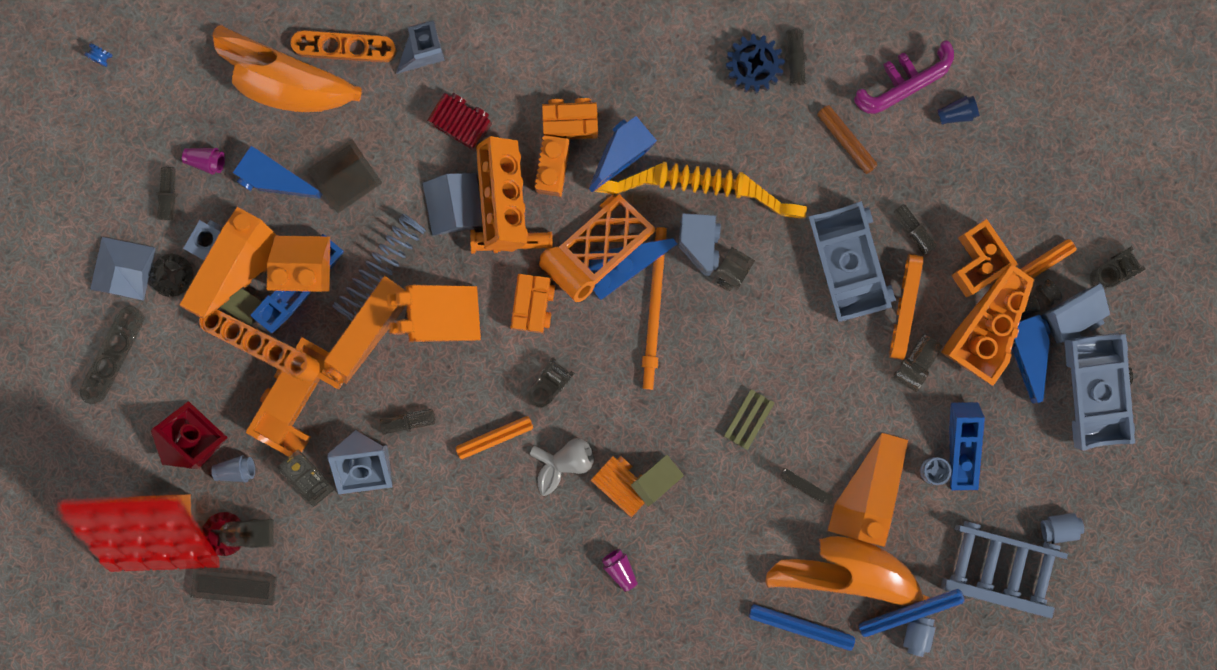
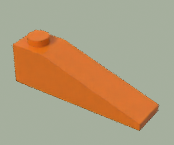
(232, 263)
(988, 332)
(870, 497)

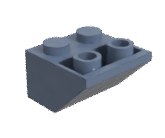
(697, 241)

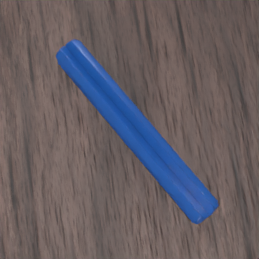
(911, 612)
(802, 627)

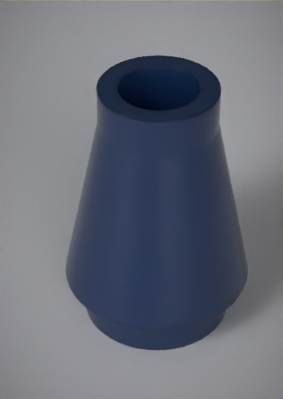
(959, 111)

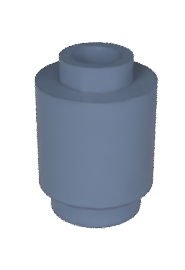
(1062, 528)
(919, 636)

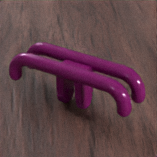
(905, 88)

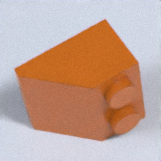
(299, 264)

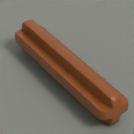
(847, 139)

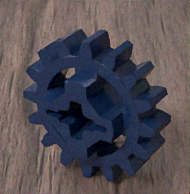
(764, 66)

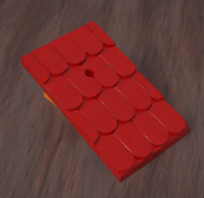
(141, 533)

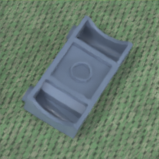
(851, 262)
(1100, 390)

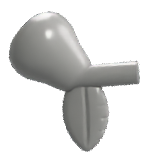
(572, 458)

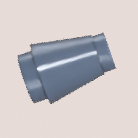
(234, 470)

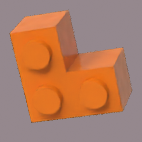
(988, 256)

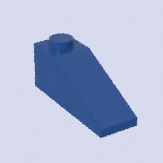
(623, 148)
(269, 176)
(1031, 355)
(965, 443)

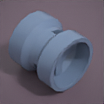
(941, 471)

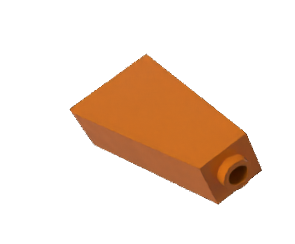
(363, 333)

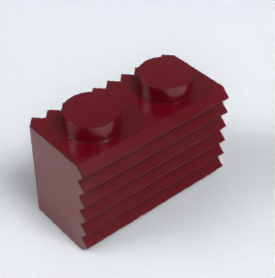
(460, 121)

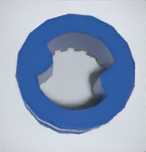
(98, 55)

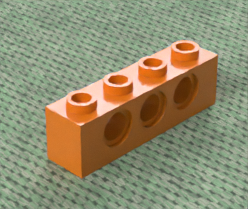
(501, 194)

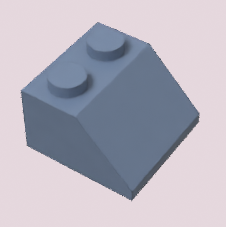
(1077, 314)

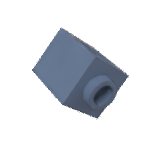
(194, 243)

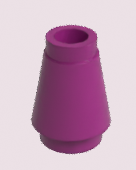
(204, 159)
(620, 570)

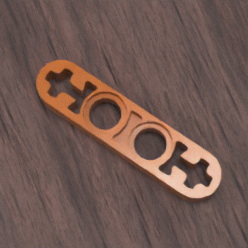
(343, 49)
(906, 306)

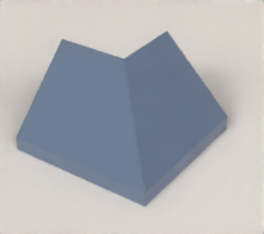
(122, 268)
(360, 465)

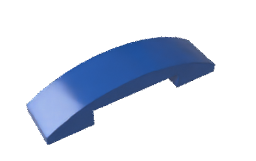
(282, 304)

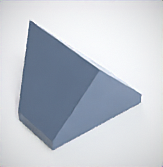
(421, 48)

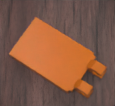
(438, 313)

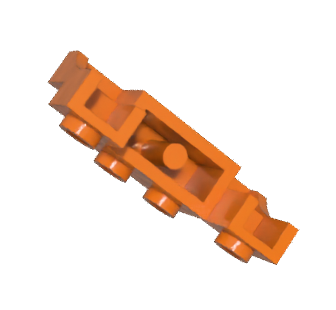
(285, 402)

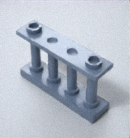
(1010, 596)

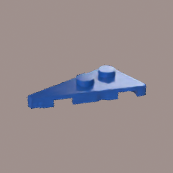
(630, 266)

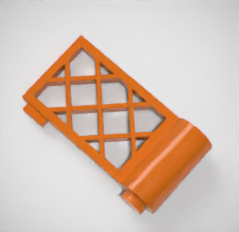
(575, 275)

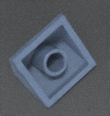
(453, 203)

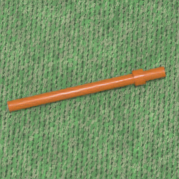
(650, 361)

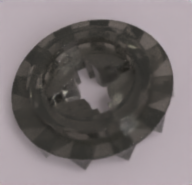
(182, 279)

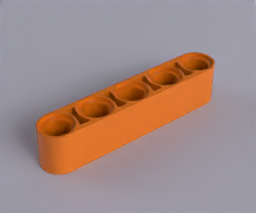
(267, 351)

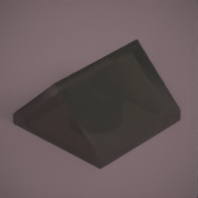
(344, 176)

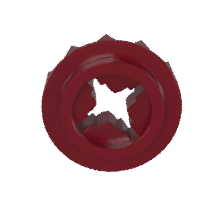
(215, 523)

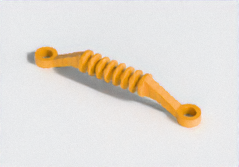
(741, 185)

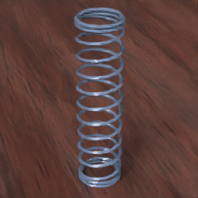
(408, 220)

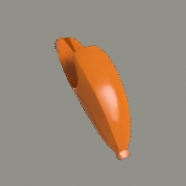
(280, 79)
(861, 572)

